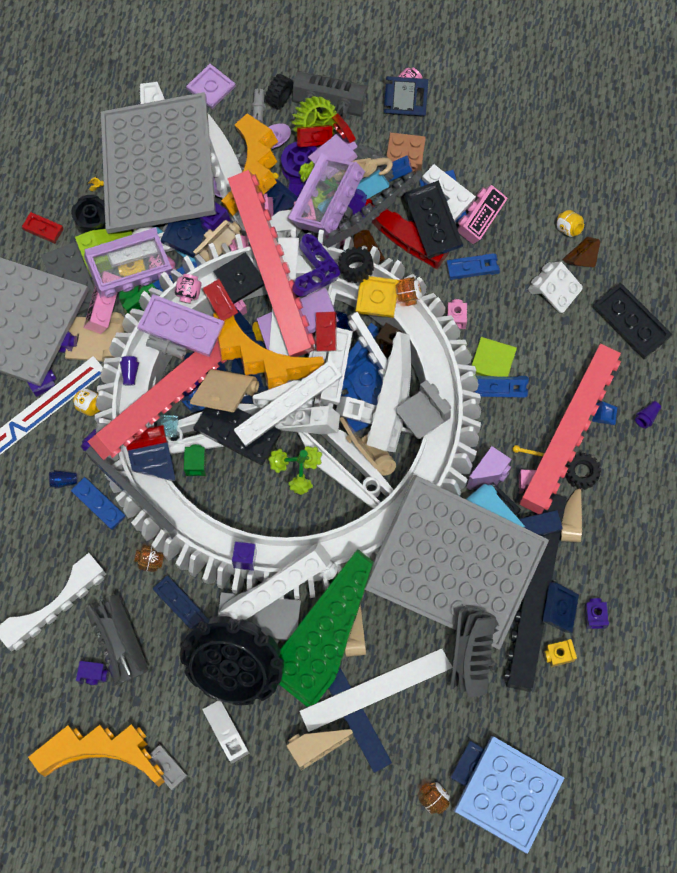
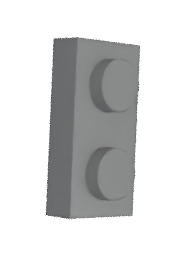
(172, 771)

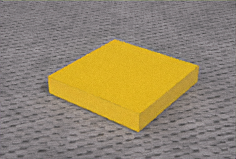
(377, 297)

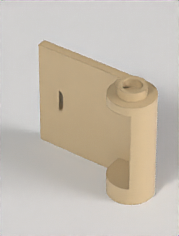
(222, 234)
(93, 343)
(224, 390)
(378, 458)

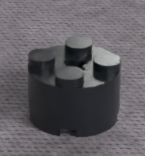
(89, 213)

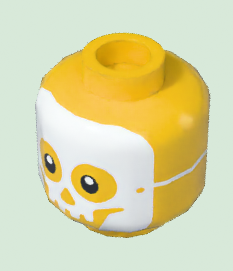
(570, 223)
(86, 402)

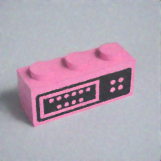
(481, 214)
(99, 312)

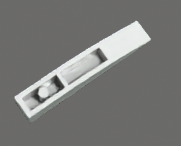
(223, 158)
(395, 391)

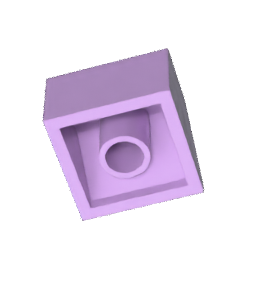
(491, 469)

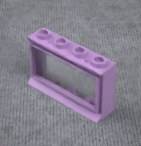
(326, 194)
(127, 262)

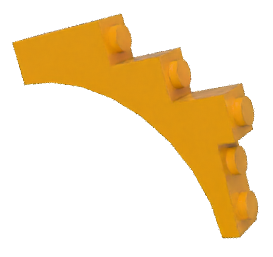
(259, 156)
(255, 359)
(71, 746)

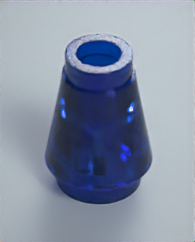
(62, 479)

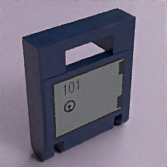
(402, 95)

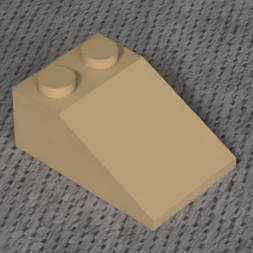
(314, 746)

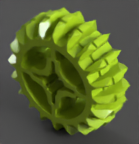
(309, 116)

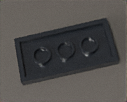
(433, 219)
(632, 320)
(220, 427)

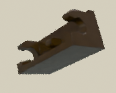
(385, 338)

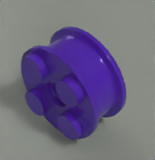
(293, 158)

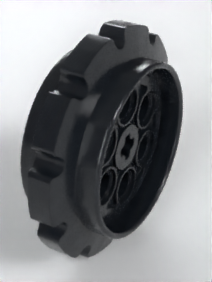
(232, 660)

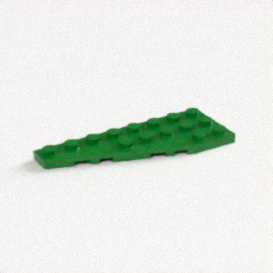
(319, 642)

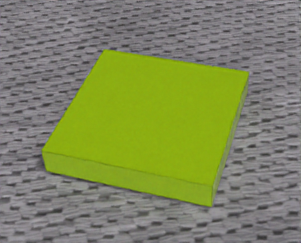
(493, 358)

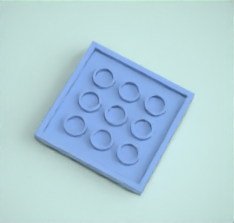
(509, 794)

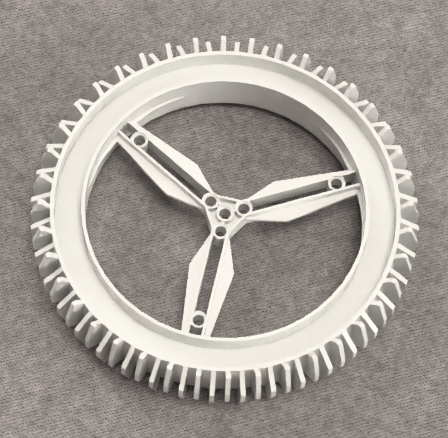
(203, 540)

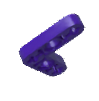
(321, 270)

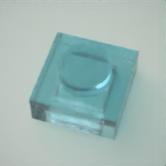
(170, 424)

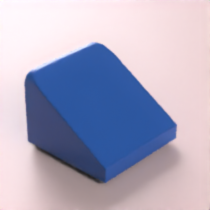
(605, 414)

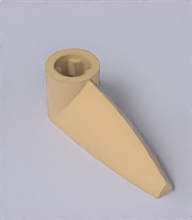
(572, 519)
(356, 642)

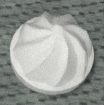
(329, 572)

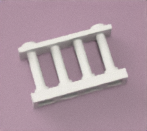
(339, 358)

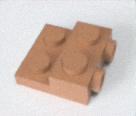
(407, 145)

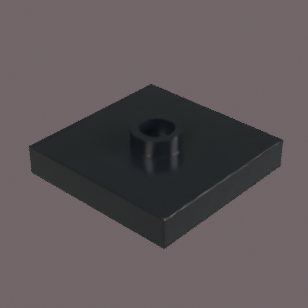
(239, 277)

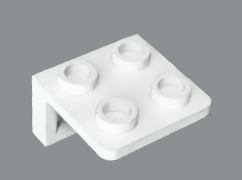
(556, 285)

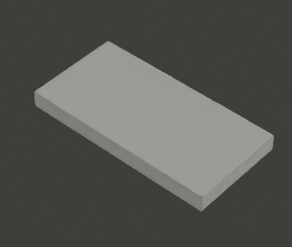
(276, 619)

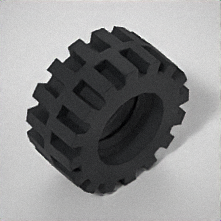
(279, 91)
(359, 273)
(577, 481)

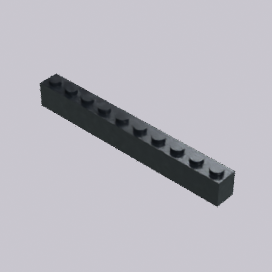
(530, 617)

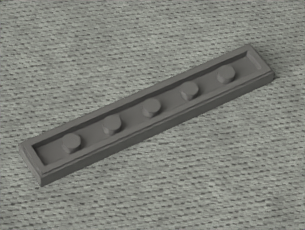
(132, 493)

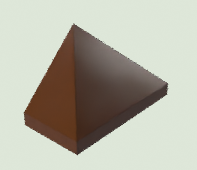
(365, 239)
(585, 253)

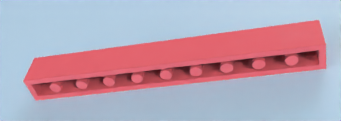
(271, 264)
(153, 402)
(570, 429)

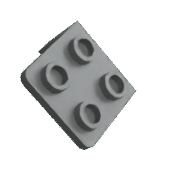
(424, 410)

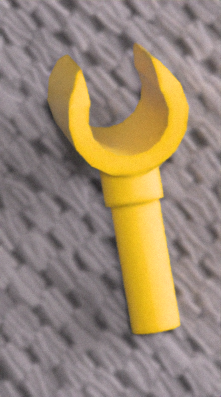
(96, 182)

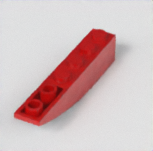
(404, 235)

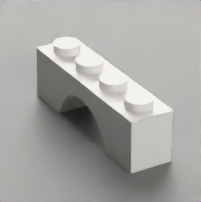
(360, 411)

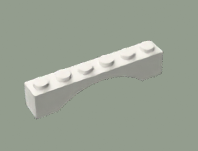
(83, 576)
(291, 576)

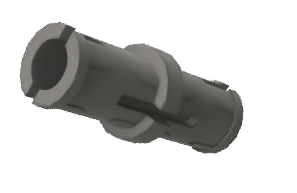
(258, 105)
(166, 347)

